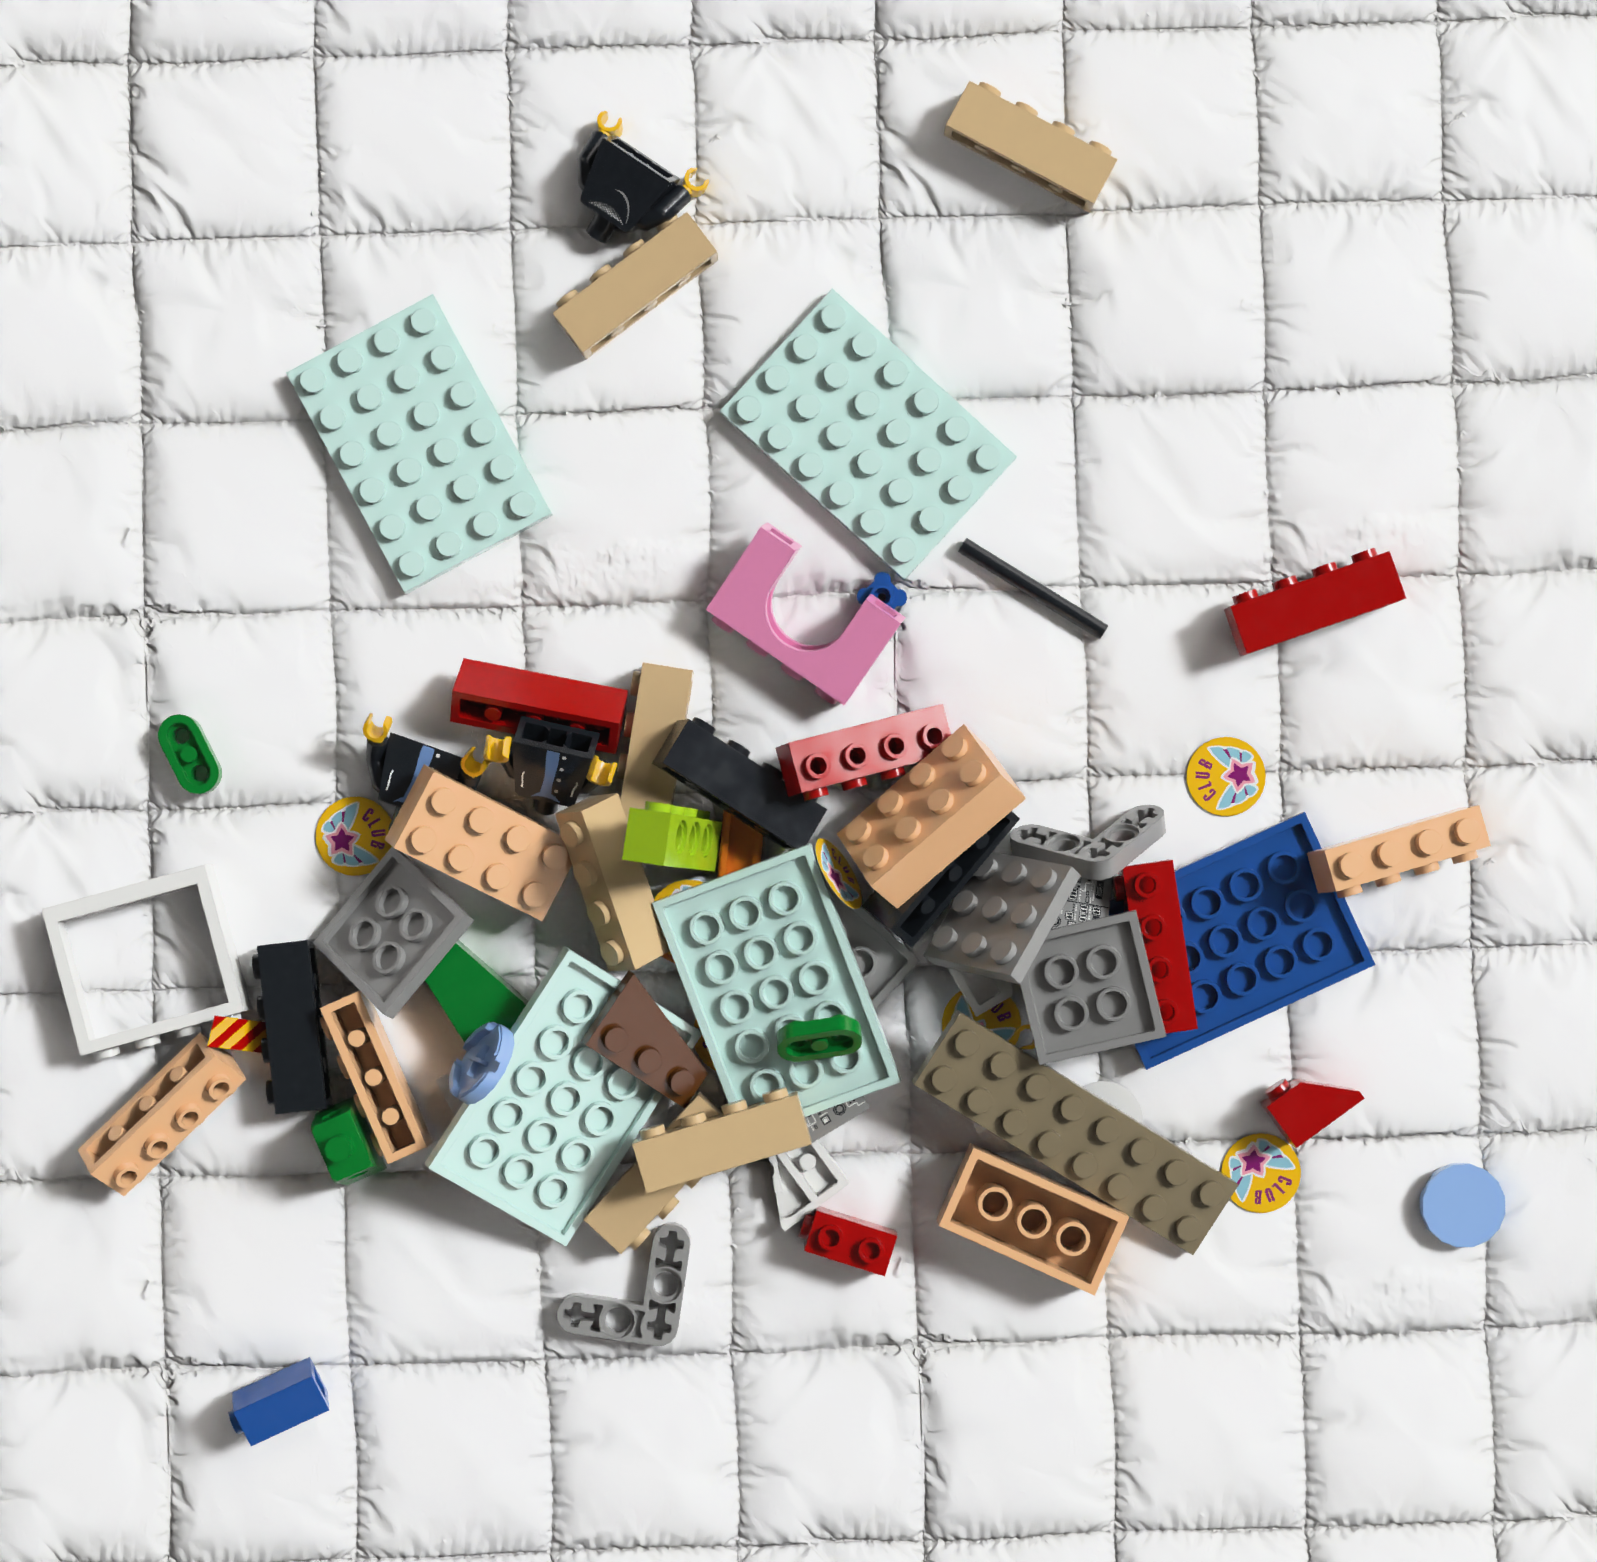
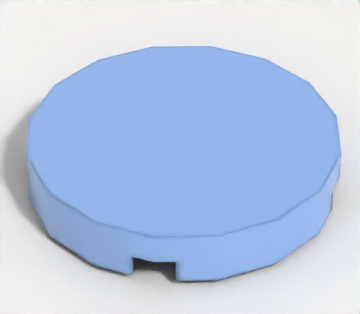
(483, 1064)
(1462, 1205)

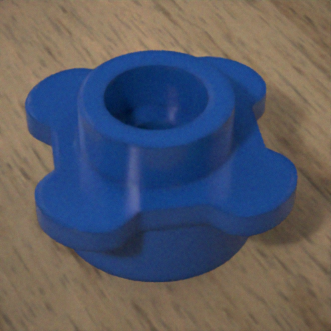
(883, 584)

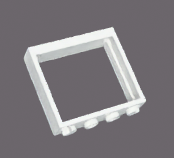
(206, 880)

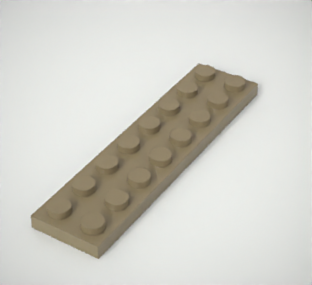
(1074, 1132)

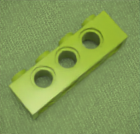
(672, 837)

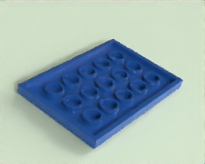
(1257, 934)

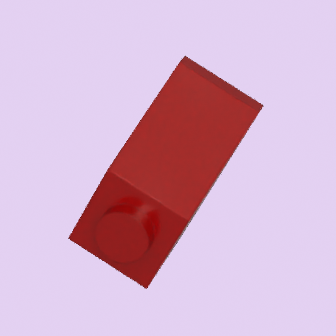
(1306, 1107)

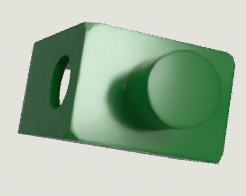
(346, 1143)

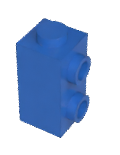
(279, 1402)

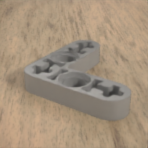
(1095, 857)
(639, 1312)

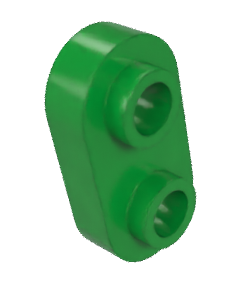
(190, 755)
(819, 1038)

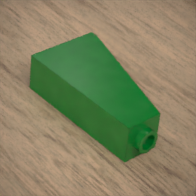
(473, 992)

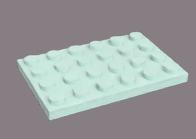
(868, 434)
(419, 444)
(767, 954)
(558, 1112)

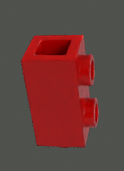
(848, 1240)

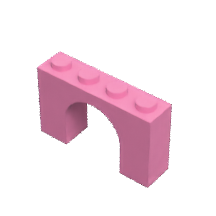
(746, 606)

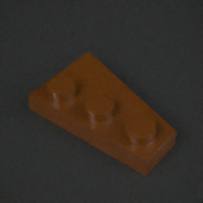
(645, 1043)

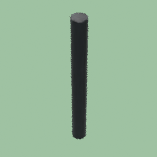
(1033, 588)

